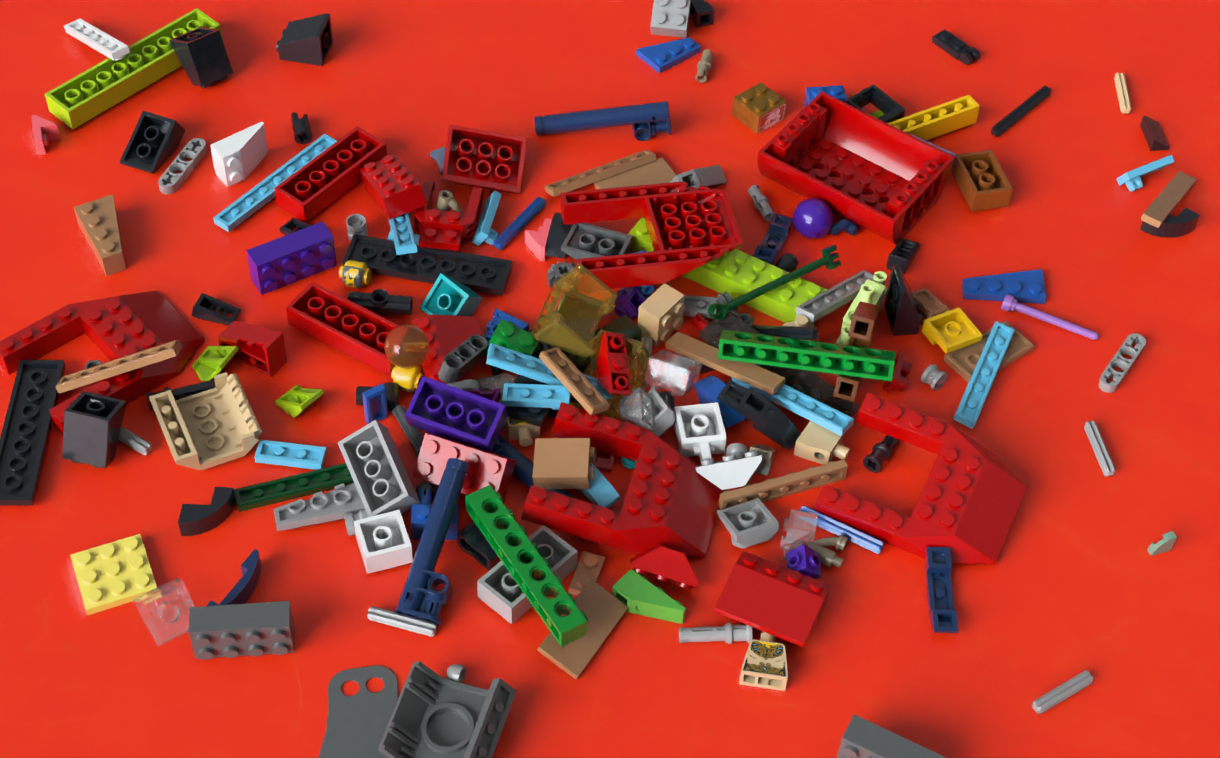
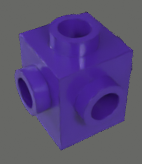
(628, 302)
(804, 561)

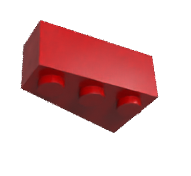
(257, 346)

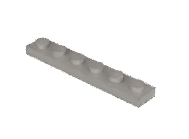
(833, 297)

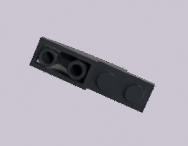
(763, 413)

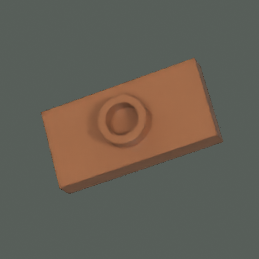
(929, 303)

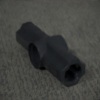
(382, 303)

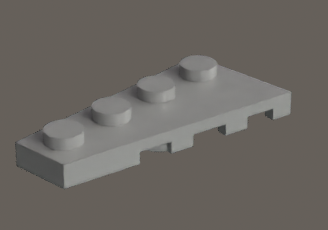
(319, 508)

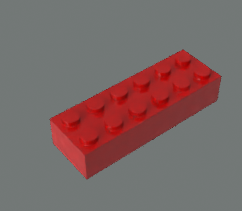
(329, 175)
(342, 325)

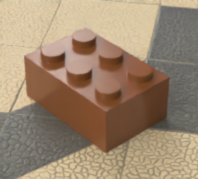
(981, 180)

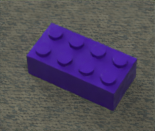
(291, 258)
(456, 414)

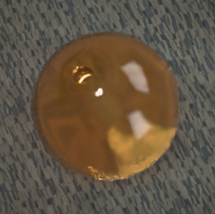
(406, 347)

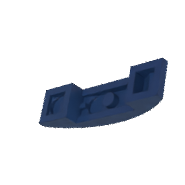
(774, 239)
(245, 586)
(939, 590)

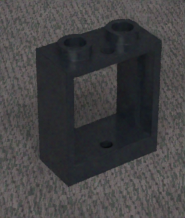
(879, 99)

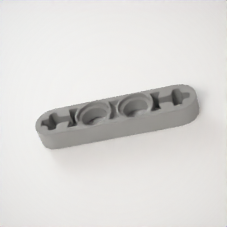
(194, 149)
(1119, 361)

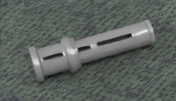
(727, 633)

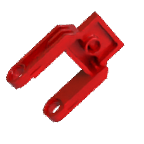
(446, 228)

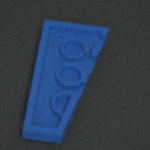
(1023, 285)

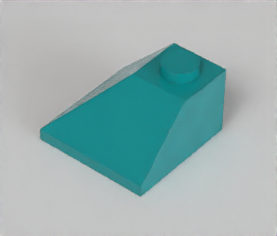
(450, 298)

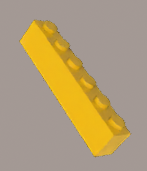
(940, 119)

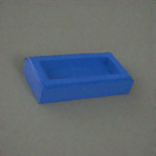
(375, 404)

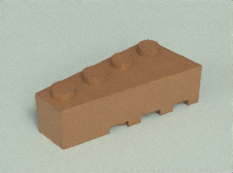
(102, 231)

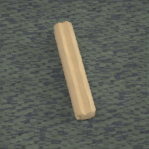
(1122, 92)

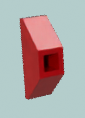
(613, 364)
(666, 564)

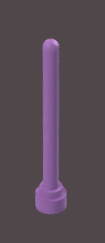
(1011, 304)

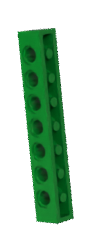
(806, 355)
(527, 565)

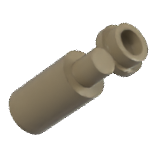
(446, 200)
(828, 556)

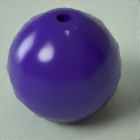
(813, 218)

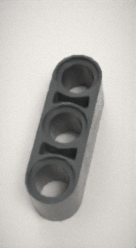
(462, 358)

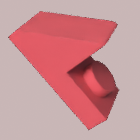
(43, 132)
(537, 240)

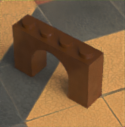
(861, 335)

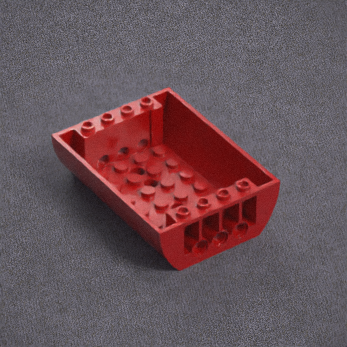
(865, 159)

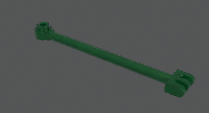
(827, 259)

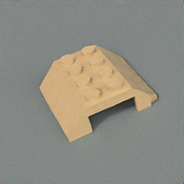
(209, 424)

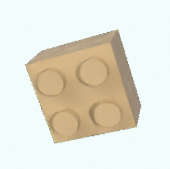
(661, 314)

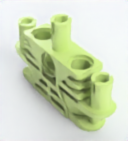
(870, 292)

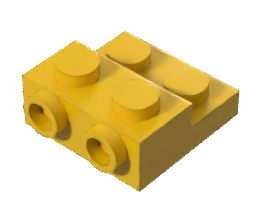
(951, 330)

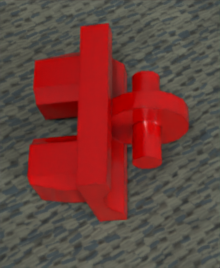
(900, 367)

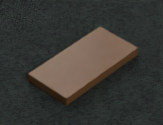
(650, 173)
(966, 358)
(602, 613)

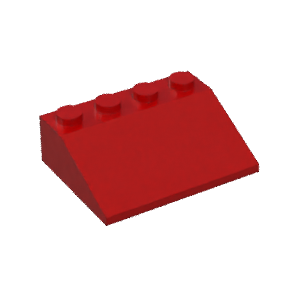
(483, 159)
(446, 334)
(773, 598)

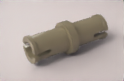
(704, 66)

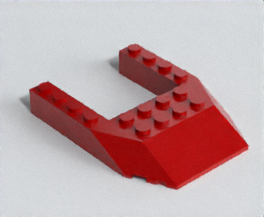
(683, 222)
(118, 329)
(663, 501)
(964, 501)

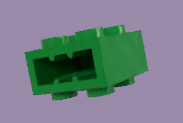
(513, 338)

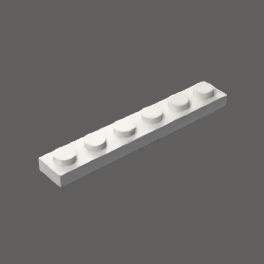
(97, 39)

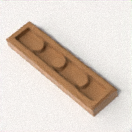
(574, 381)

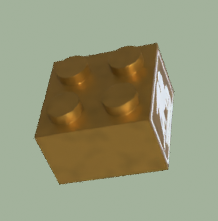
(759, 108)

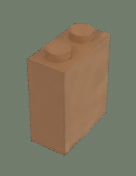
(563, 463)

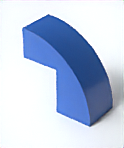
(708, 392)

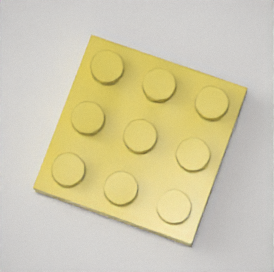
(113, 574)

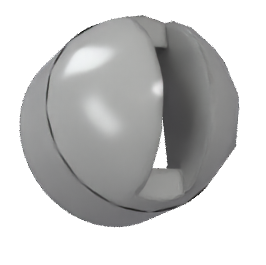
(456, 672)

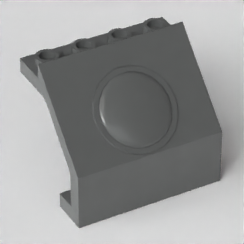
(446, 718)

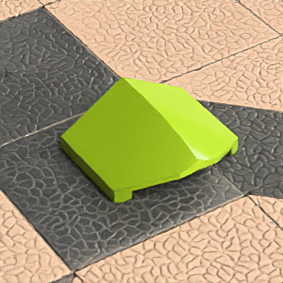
(213, 361)
(298, 400)

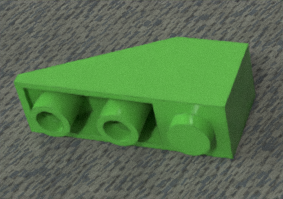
(647, 599)

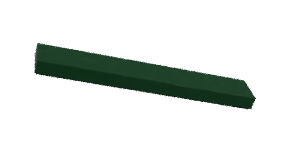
(292, 487)

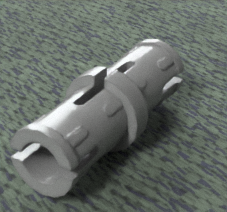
(761, 202)

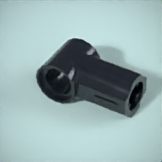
(392, 394)

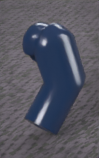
(846, 226)

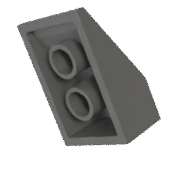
(594, 241)

